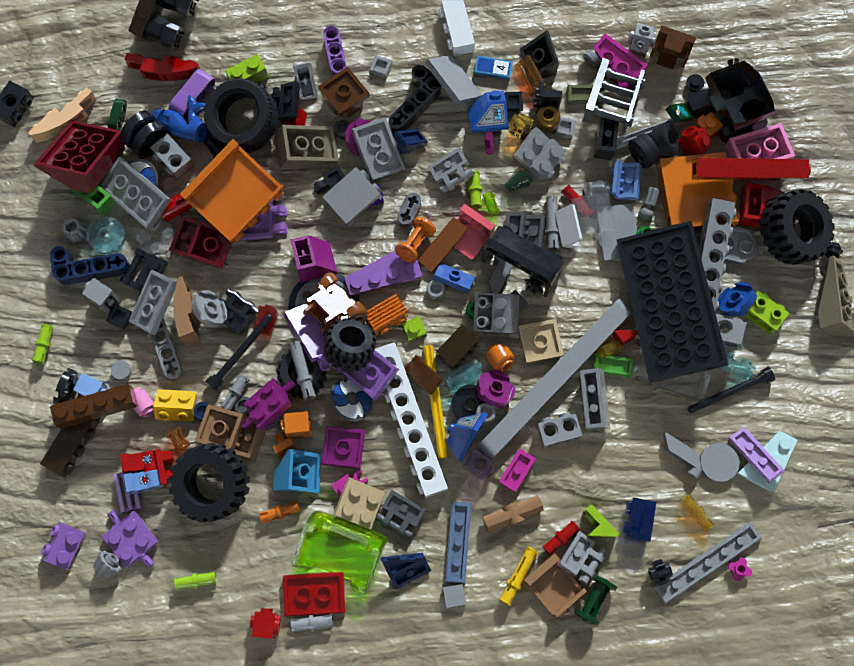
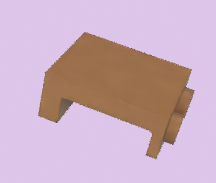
(554, 587)

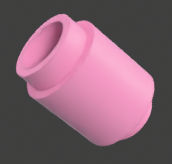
(144, 402)

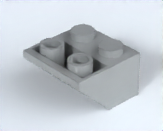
(496, 312)

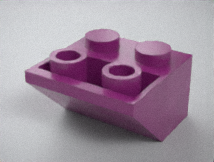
(312, 257)

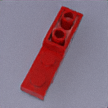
(169, 69)

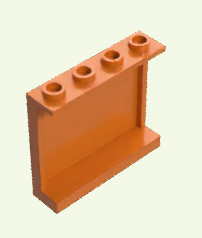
(232, 192)
(688, 198)

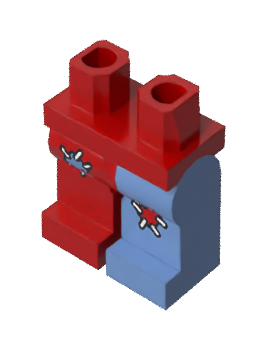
(145, 470)

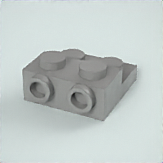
(539, 154)

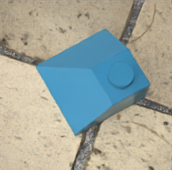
(298, 472)

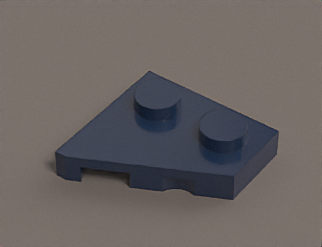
(405, 568)

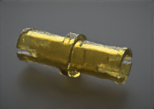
(697, 512)

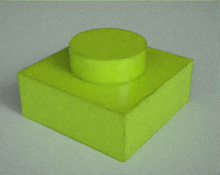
(414, 328)

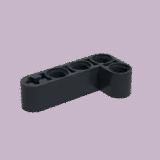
(412, 104)

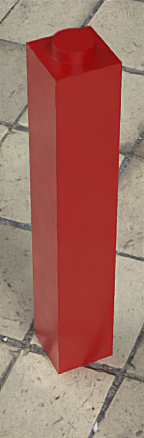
(750, 169)

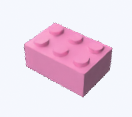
(761, 144)

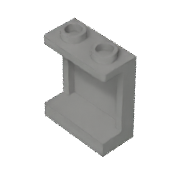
(352, 195)

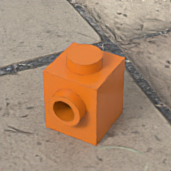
(710, 123)

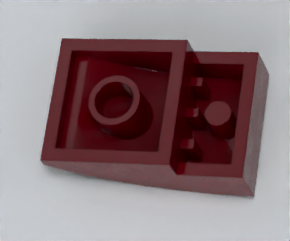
(200, 243)

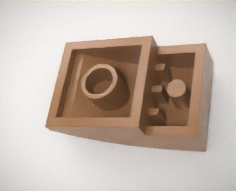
(184, 314)
(225, 428)

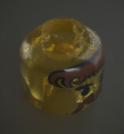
(521, 126)

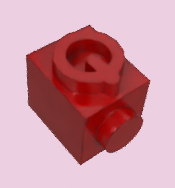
(694, 141)
(265, 624)

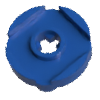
(743, 296)

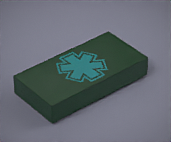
(679, 113)

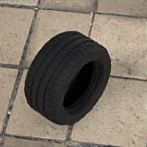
(224, 97)

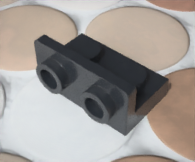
(546, 97)

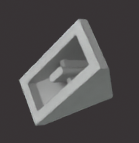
(305, 77)

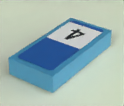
(493, 67)

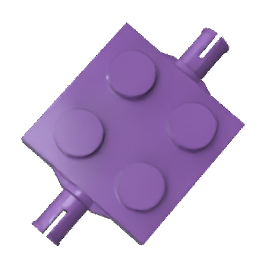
(130, 539)

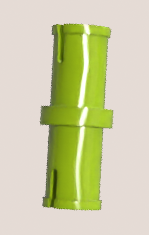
(475, 191)
(42, 343)
(195, 581)

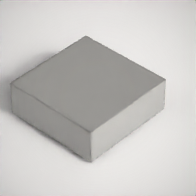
(380, 66)
(565, 128)
(454, 596)

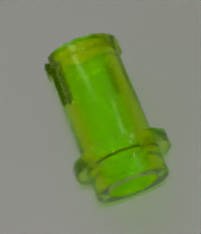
(491, 204)

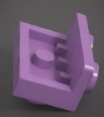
(62, 545)

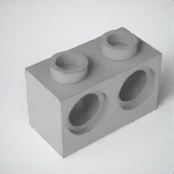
(173, 156)
(560, 434)

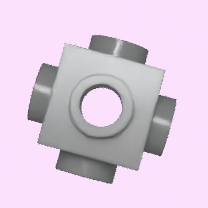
(642, 38)

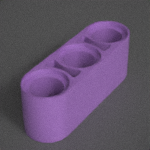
(334, 45)
(197, 86)

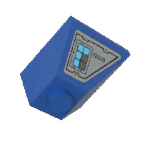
(489, 113)
(464, 433)

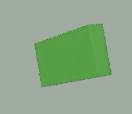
(614, 365)

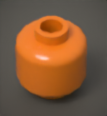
(500, 357)

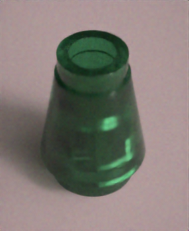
(518, 181)

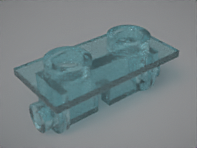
(742, 366)
(463, 376)

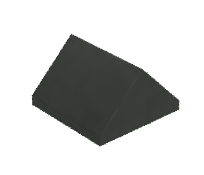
(542, 54)

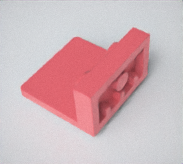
(478, 232)

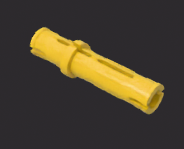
(518, 576)

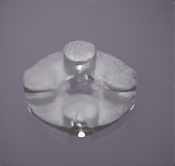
(166, 235)

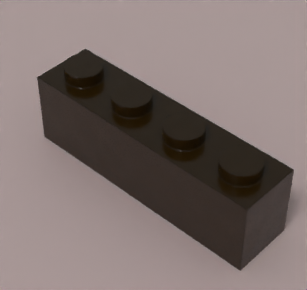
(69, 446)

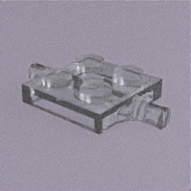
(594, 213)

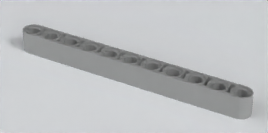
(554, 379)

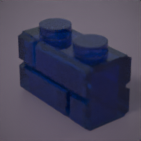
(639, 520)

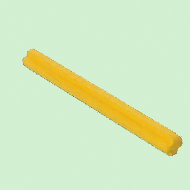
(436, 408)

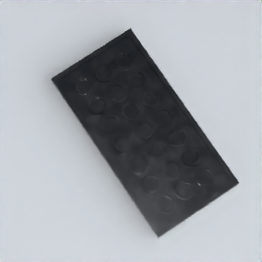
(671, 302)

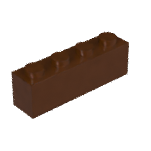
(93, 406)

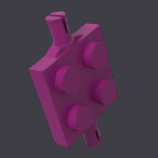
(267, 404)

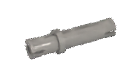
(552, 228)
(304, 378)

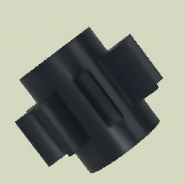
(534, 289)
(660, 572)

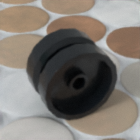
(141, 133)

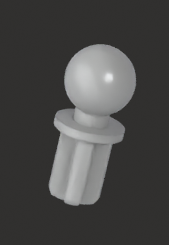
(646, 213)

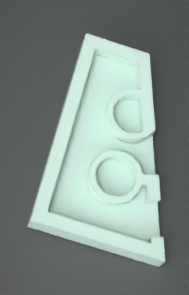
(780, 448)

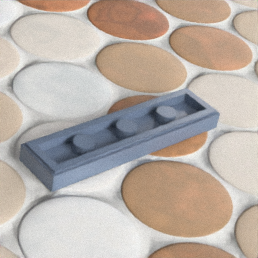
(458, 542)

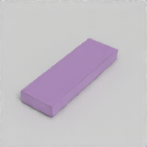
(756, 455)

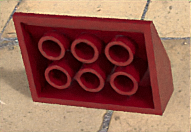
(81, 155)

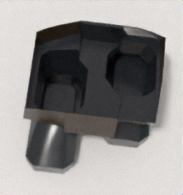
(148, 20)
(745, 111)

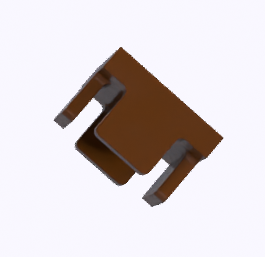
(672, 45)
(344, 93)

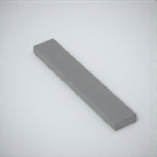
(708, 562)

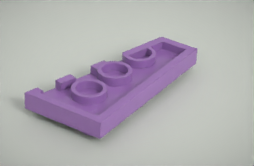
(382, 274)

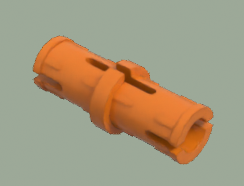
(279, 512)

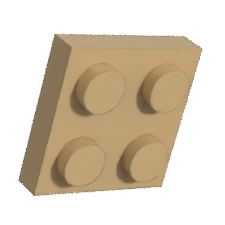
(540, 341)
(359, 503)

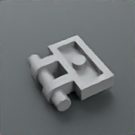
(447, 166)
(577, 553)

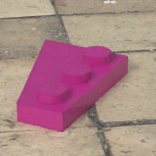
(620, 59)

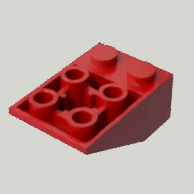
(753, 201)

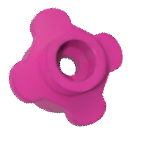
(741, 563)

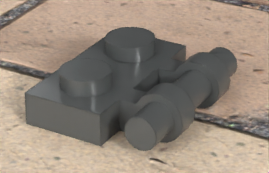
(402, 508)

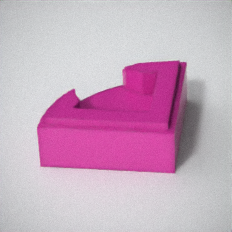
(489, 145)

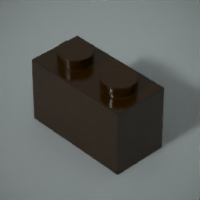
(457, 347)

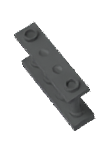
(601, 85)

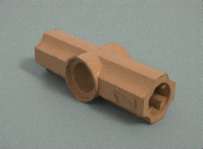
(513, 514)

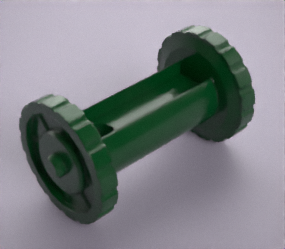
(595, 600)

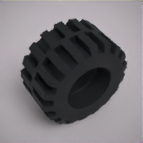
(346, 356)
(284, 374)

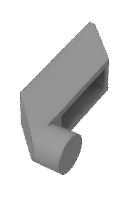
(499, 276)
(684, 454)

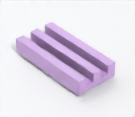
(121, 498)

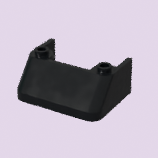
(524, 256)

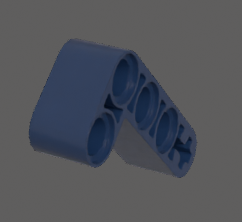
(91, 265)

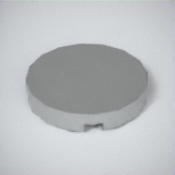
(209, 309)
(719, 462)

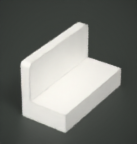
(568, 227)

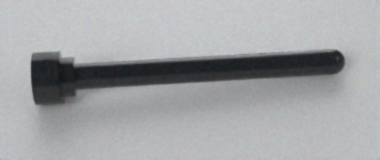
(765, 376)
(216, 380)

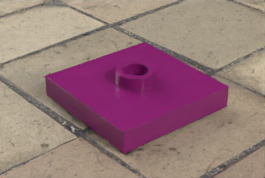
(343, 447)

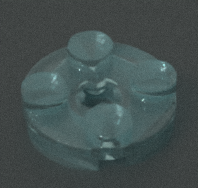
(100, 227)

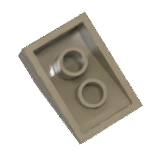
(305, 146)

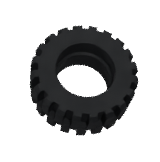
(814, 223)
(186, 490)

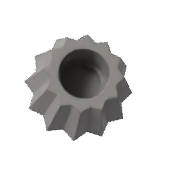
(74, 230)
(107, 564)

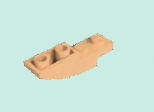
(56, 121)

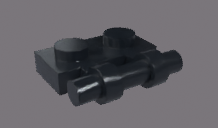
(289, 100)
(236, 319)

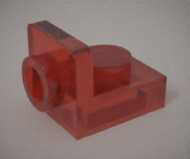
(263, 311)

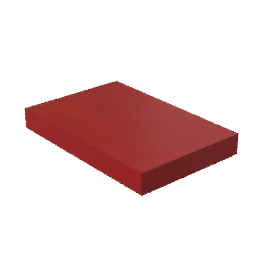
(314, 594)

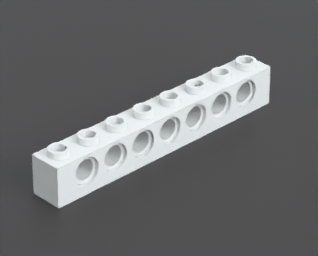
(437, 483)

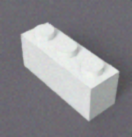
(457, 27)

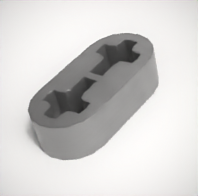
(412, 211)

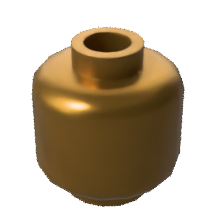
(548, 118)

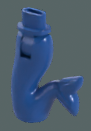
(178, 127)

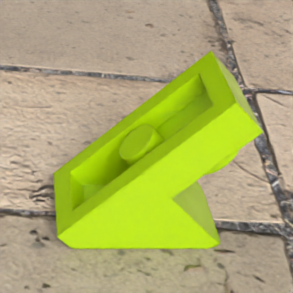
(603, 527)

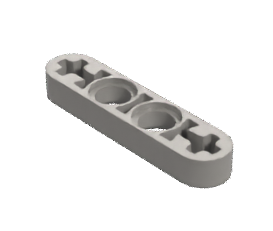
(160, 346)

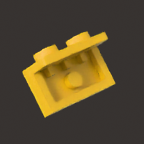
(175, 405)

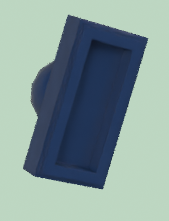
(408, 140)

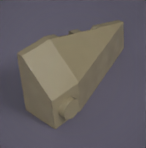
(834, 307)

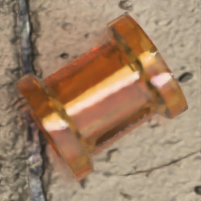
(178, 439)

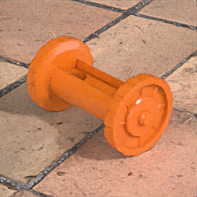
(422, 229)

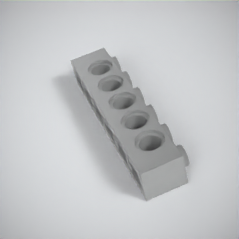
(727, 212)

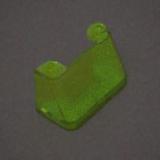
(340, 547)

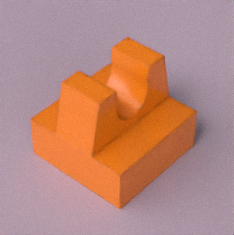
(283, 445)

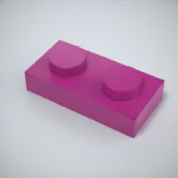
(517, 470)

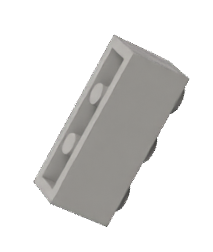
(594, 399)

